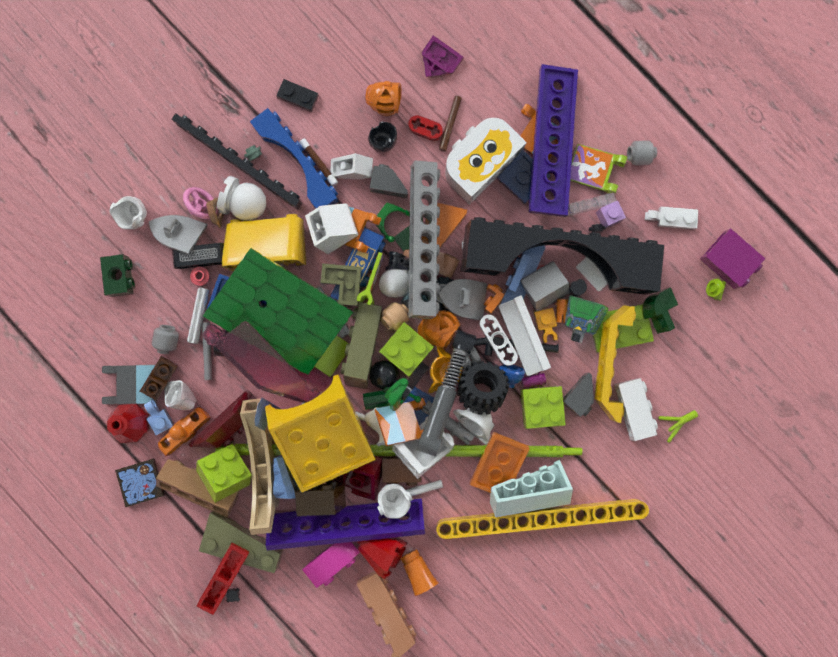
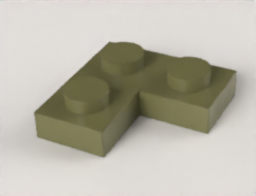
(347, 277)

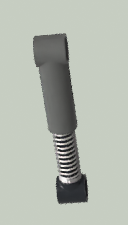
(445, 395)

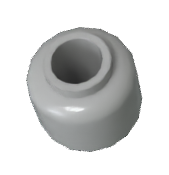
(641, 153)
(165, 339)

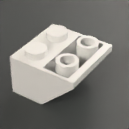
(331, 226)

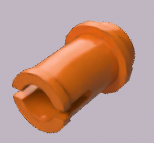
(561, 309)

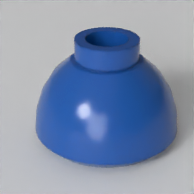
(514, 373)

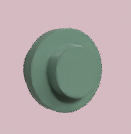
(253, 152)

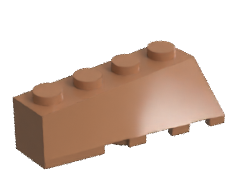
(387, 613)

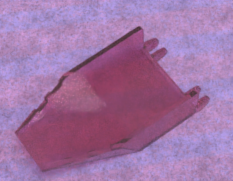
(264, 365)

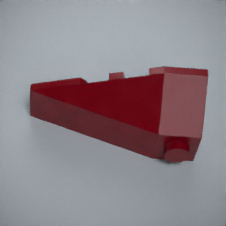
(364, 479)

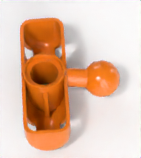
(183, 431)

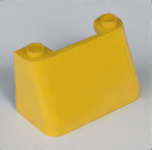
(275, 238)

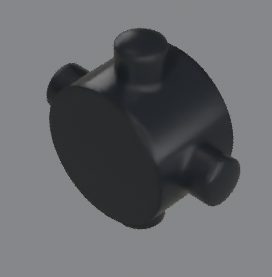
(597, 228)
(233, 595)

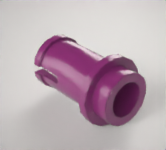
(534, 380)

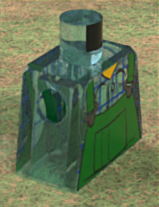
(584, 317)

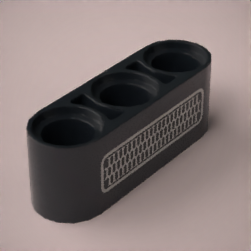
(199, 256)

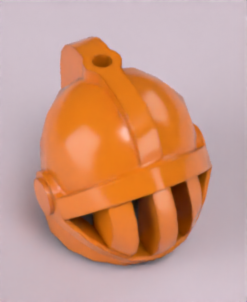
(384, 97)
(440, 329)

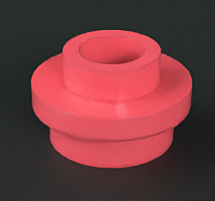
(205, 278)

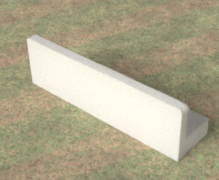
(524, 336)

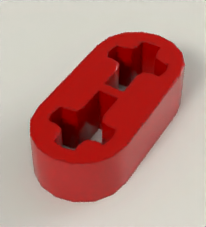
(426, 123)

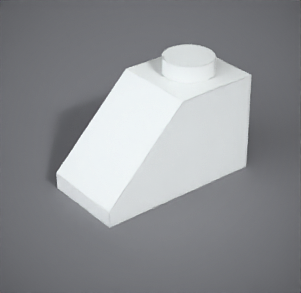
(352, 167)

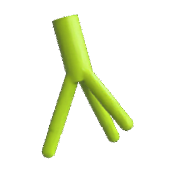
(681, 421)

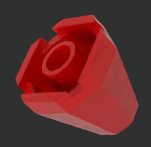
(128, 423)
(383, 554)

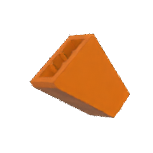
(448, 221)

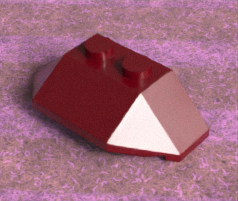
(224, 427)

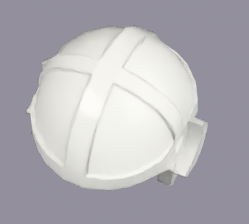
(128, 212)
(394, 501)

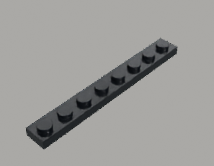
(231, 156)

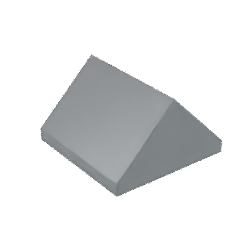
(545, 286)

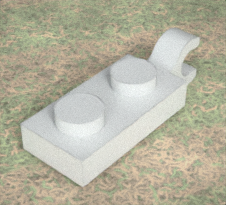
(674, 217)

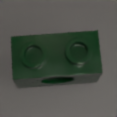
(110, 267)

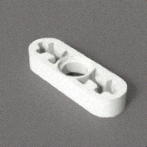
(501, 355)

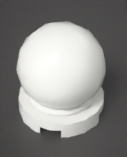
(243, 200)

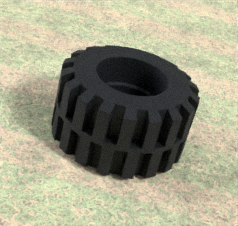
(482, 374)

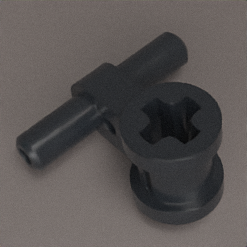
(397, 261)

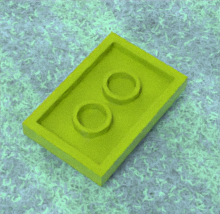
(628, 335)

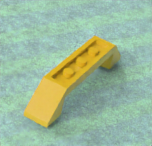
(605, 372)

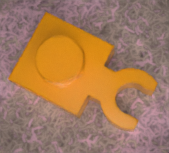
(546, 321)

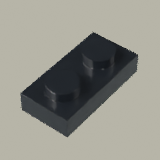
(297, 95)

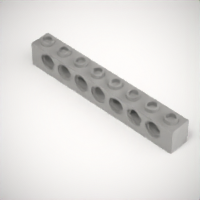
(423, 171)

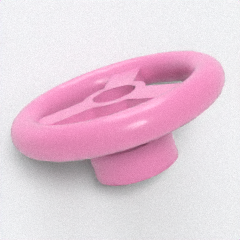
(198, 205)

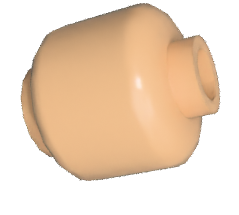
(394, 316)

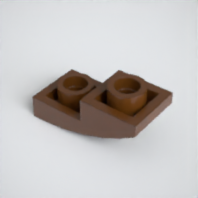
(158, 378)

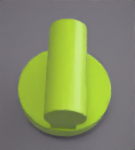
(715, 289)

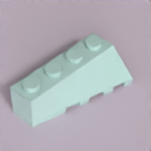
(532, 491)

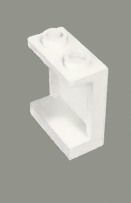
(418, 461)

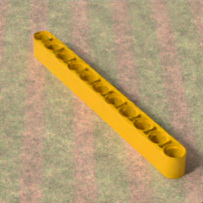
(550, 522)

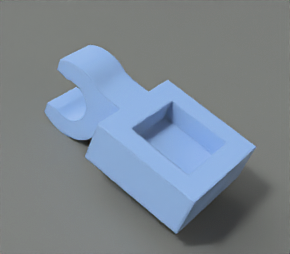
(159, 419)

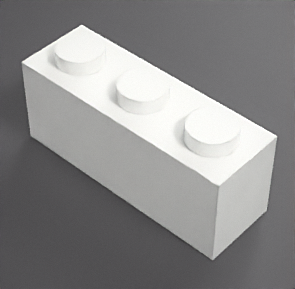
(636, 409)

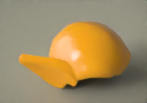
(439, 368)

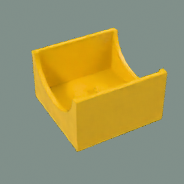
(320, 437)

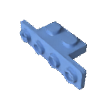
(523, 267)

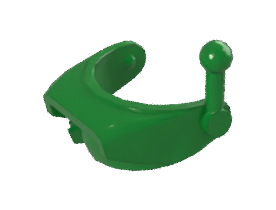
(384, 212)
(395, 394)

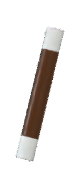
(319, 163)

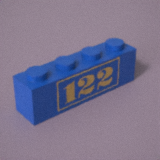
(364, 260)

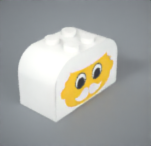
(482, 157)

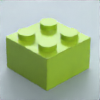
(406, 349)
(542, 407)
(223, 473)

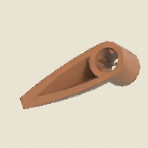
(446, 262)

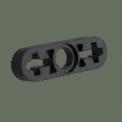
(414, 379)

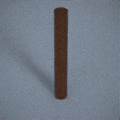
(450, 123)

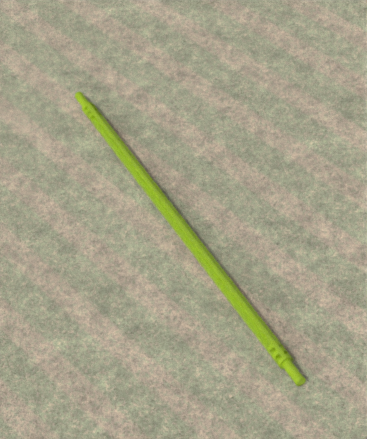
(457, 451)

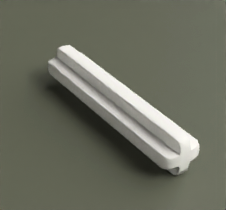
(197, 317)

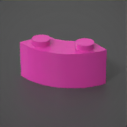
(329, 562)

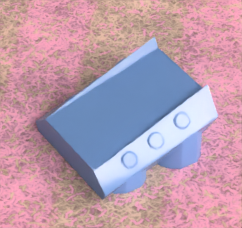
(284, 483)

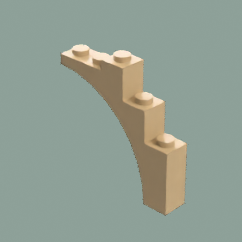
(262, 470)

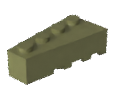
(362, 345)
(223, 531)

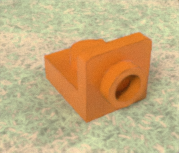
(492, 302)

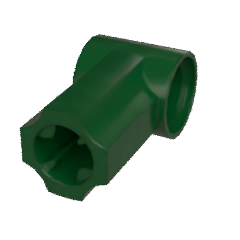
(375, 399)

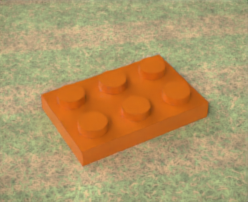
(499, 462)

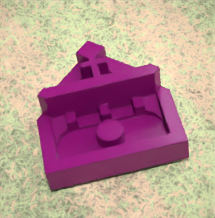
(440, 58)

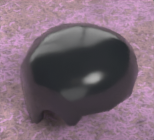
(383, 137)
(384, 374)

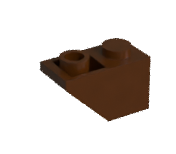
(396, 472)

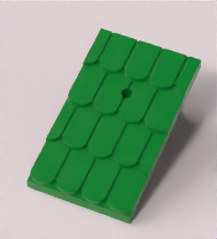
(295, 320)

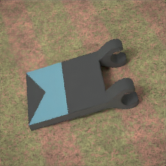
(128, 384)

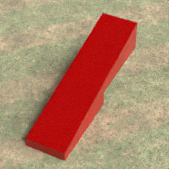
(222, 578)

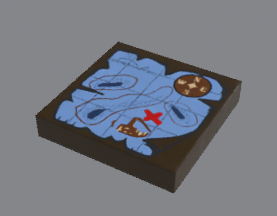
(139, 482)

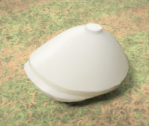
(394, 283)

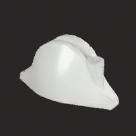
(179, 396)
(476, 424)

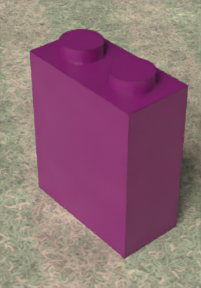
(733, 259)

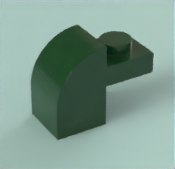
(657, 307)

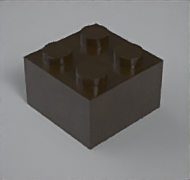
(321, 500)

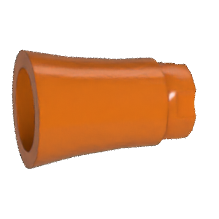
(418, 572)

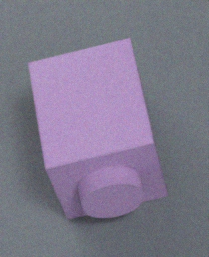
(610, 214)

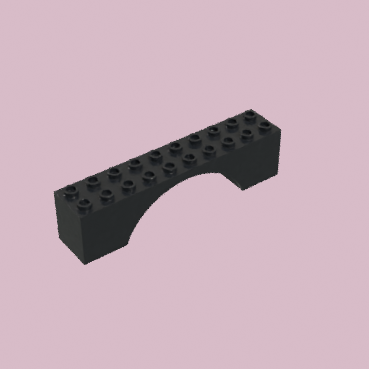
(625, 264)

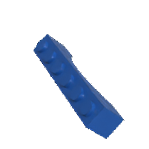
(271, 131)

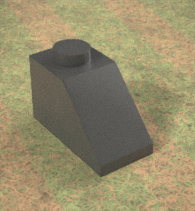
(387, 182)
(580, 396)

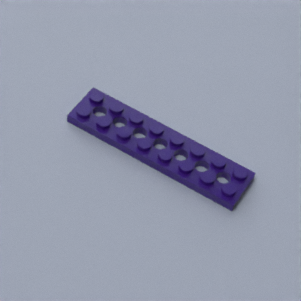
(543, 147)
(341, 534)

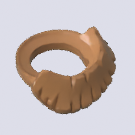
(211, 207)

